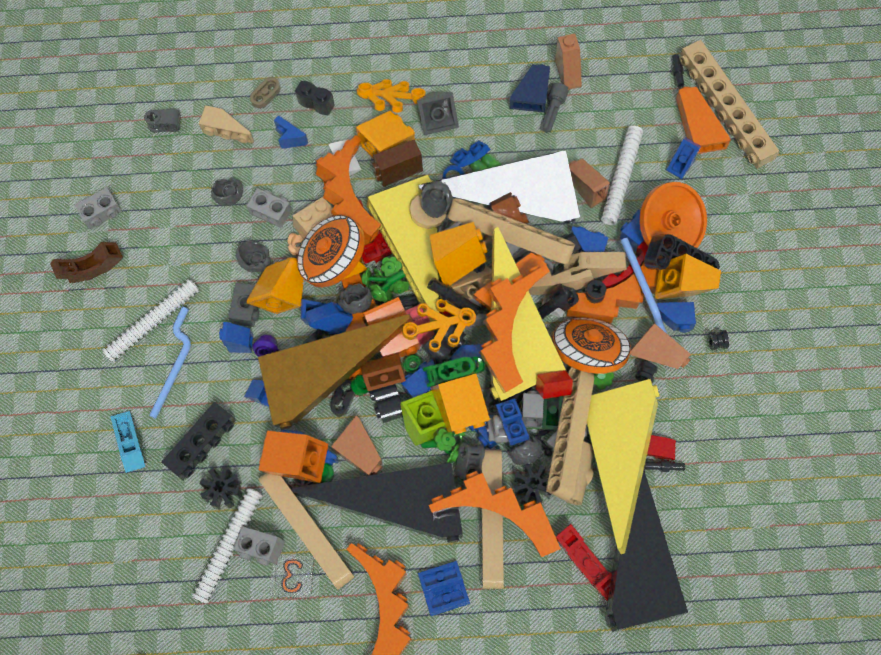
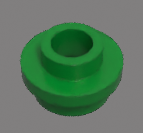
(412, 358)

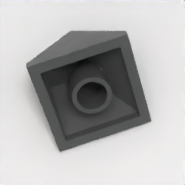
(437, 112)

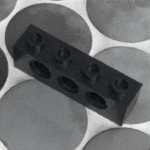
(214, 415)

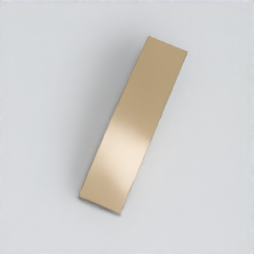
(565, 278)

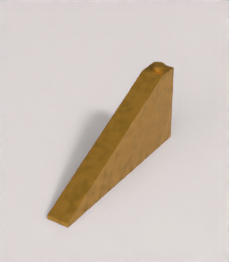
(309, 372)

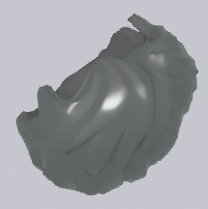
(227, 191)
(436, 199)
(253, 256)
(355, 299)
(527, 452)

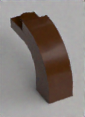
(96, 263)

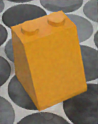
(383, 133)
(458, 252)
(686, 278)
(278, 287)
(461, 403)

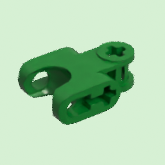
(444, 372)

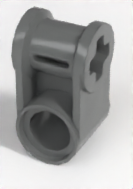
(165, 120)
(469, 460)

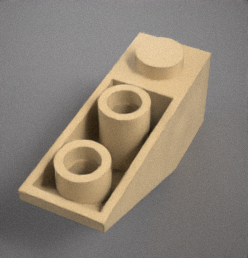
(219, 123)
(598, 262)
(471, 283)

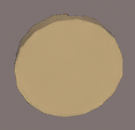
(421, 218)

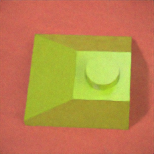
(422, 418)

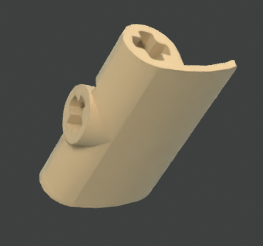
(584, 475)

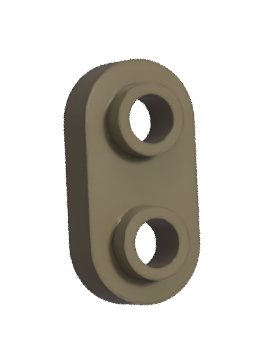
(263, 92)

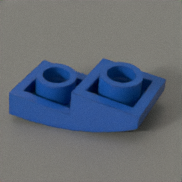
(463, 158)
(512, 422)

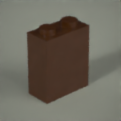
(397, 163)

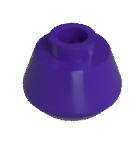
(265, 345)

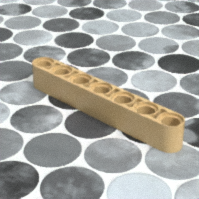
(512, 231)
(570, 436)
(492, 524)
(307, 529)

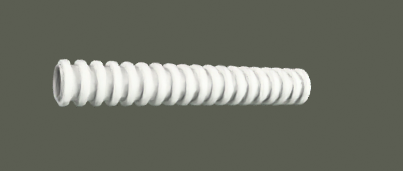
(622, 175)
(150, 320)
(226, 546)

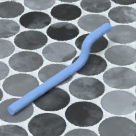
(643, 283)
(177, 365)

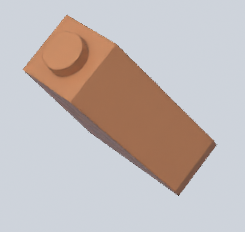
(569, 61)
(588, 182)
(660, 348)
(357, 448)

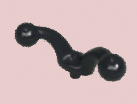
(548, 452)

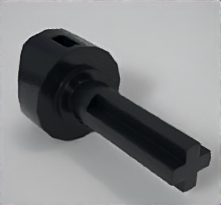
(560, 296)

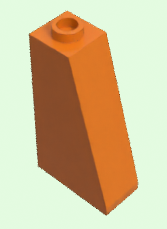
(700, 121)
(524, 265)

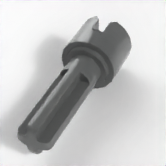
(556, 97)

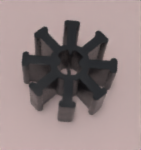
(526, 483)
(214, 488)

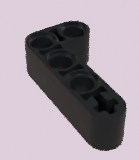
(659, 254)

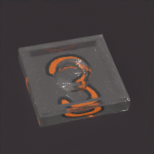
(292, 577)

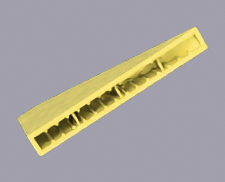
(405, 238)
(531, 342)
(620, 434)

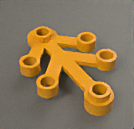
(389, 93)
(441, 323)

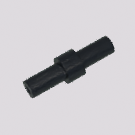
(678, 70)
(664, 466)

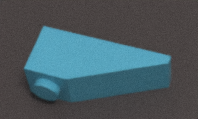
(127, 441)

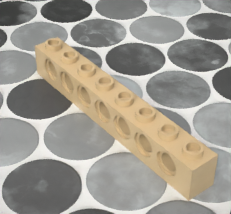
(737, 107)

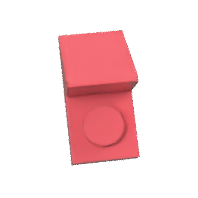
(418, 320)

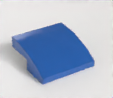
(443, 588)

